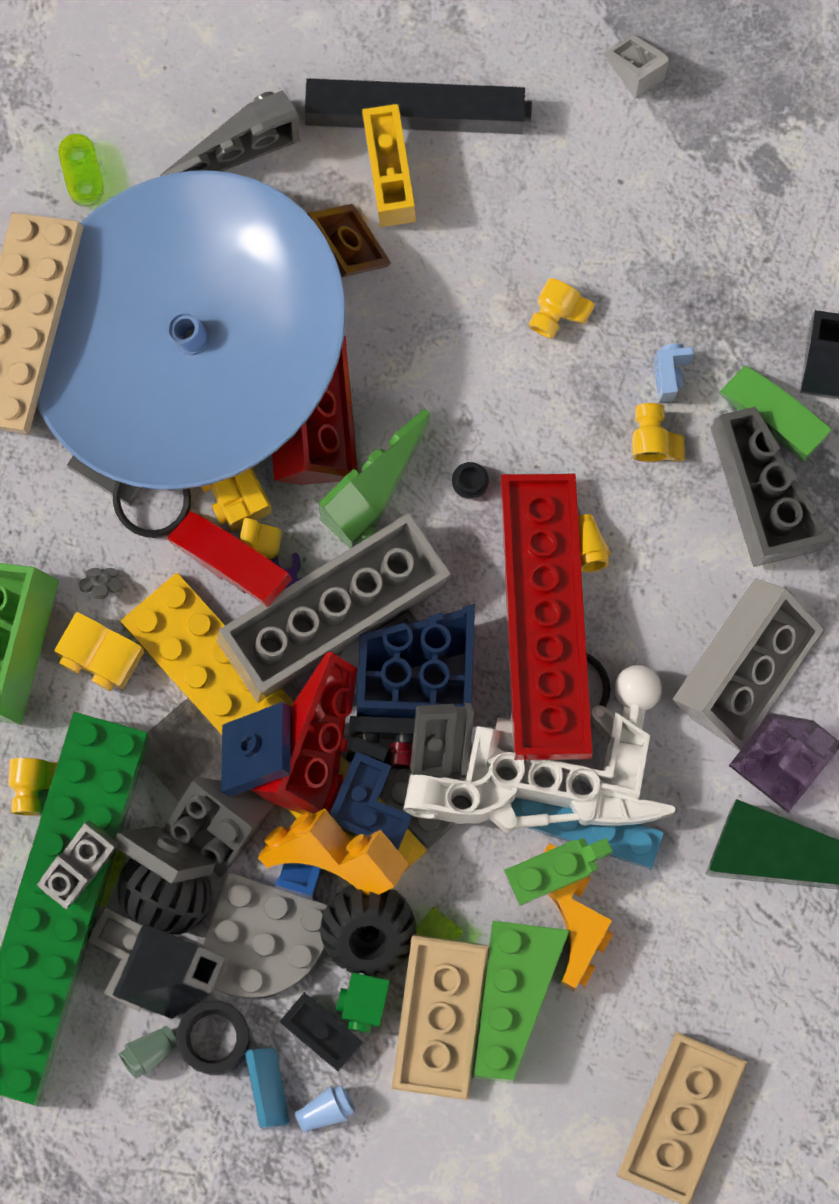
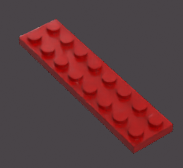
(545, 617)

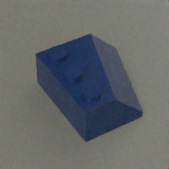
(416, 665)

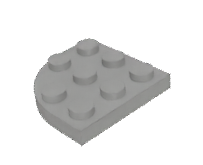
(265, 936)

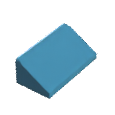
(267, 1088)

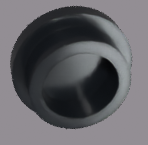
(470, 480)

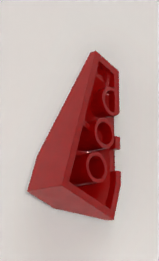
(316, 740)

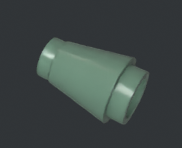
(147, 1051)

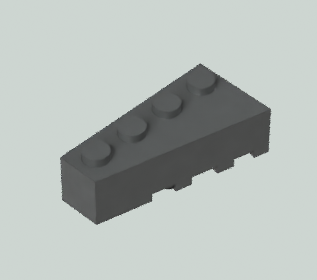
(767, 498)

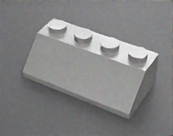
(748, 663)

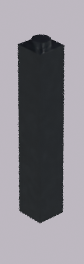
(420, 105)

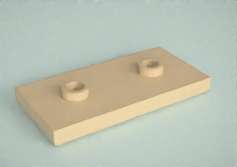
(440, 1017)
(682, 1119)

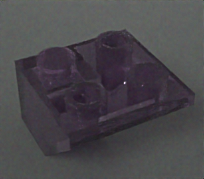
(785, 757)

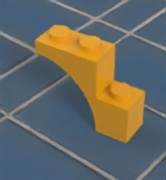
(319, 841)
(586, 932)

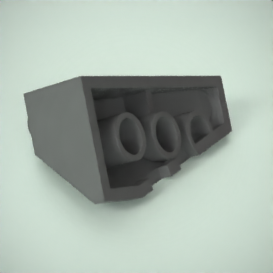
(252, 132)

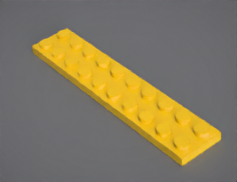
(181, 639)

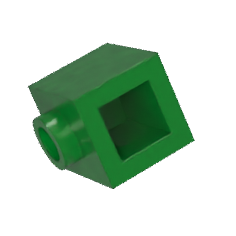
(363, 1002)

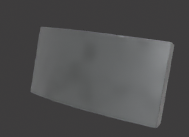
(78, 864)

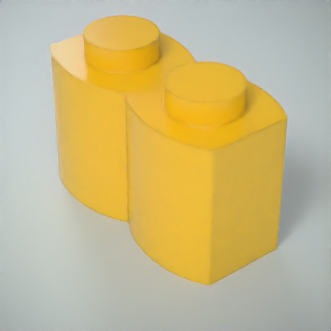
(99, 652)

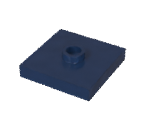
(256, 749)

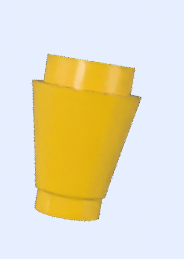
(592, 545)

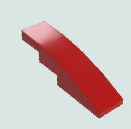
(229, 558)

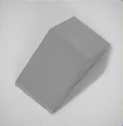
(637, 64)

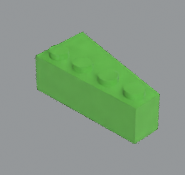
(514, 987)

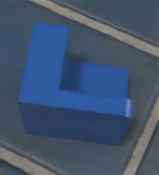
(299, 879)

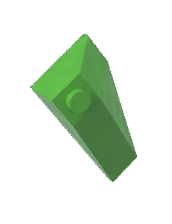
(361, 499)

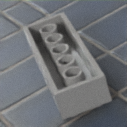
(333, 607)

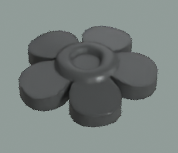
(100, 582)

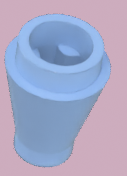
(326, 1109)

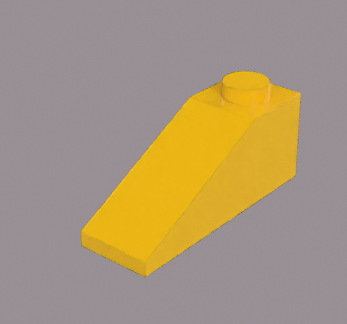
(389, 165)

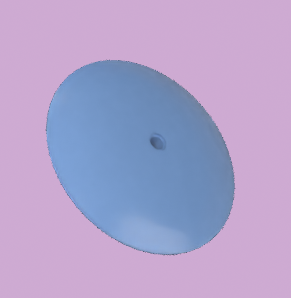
(264, 344)

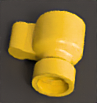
(557, 302)
(651, 440)
(261, 537)
(27, 779)

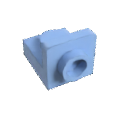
(667, 377)

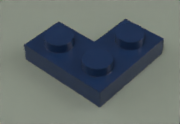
(358, 805)

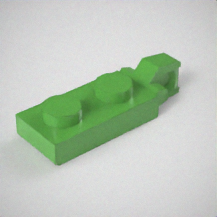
(555, 869)

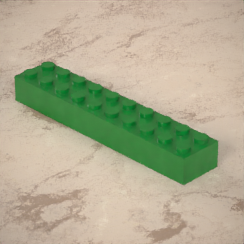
(43, 939)

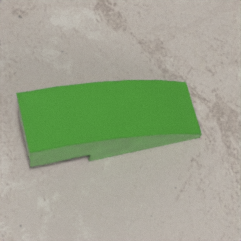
(784, 416)

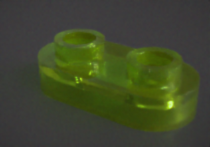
(82, 171)

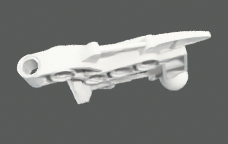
(613, 790)

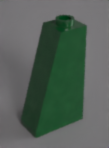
(773, 850)

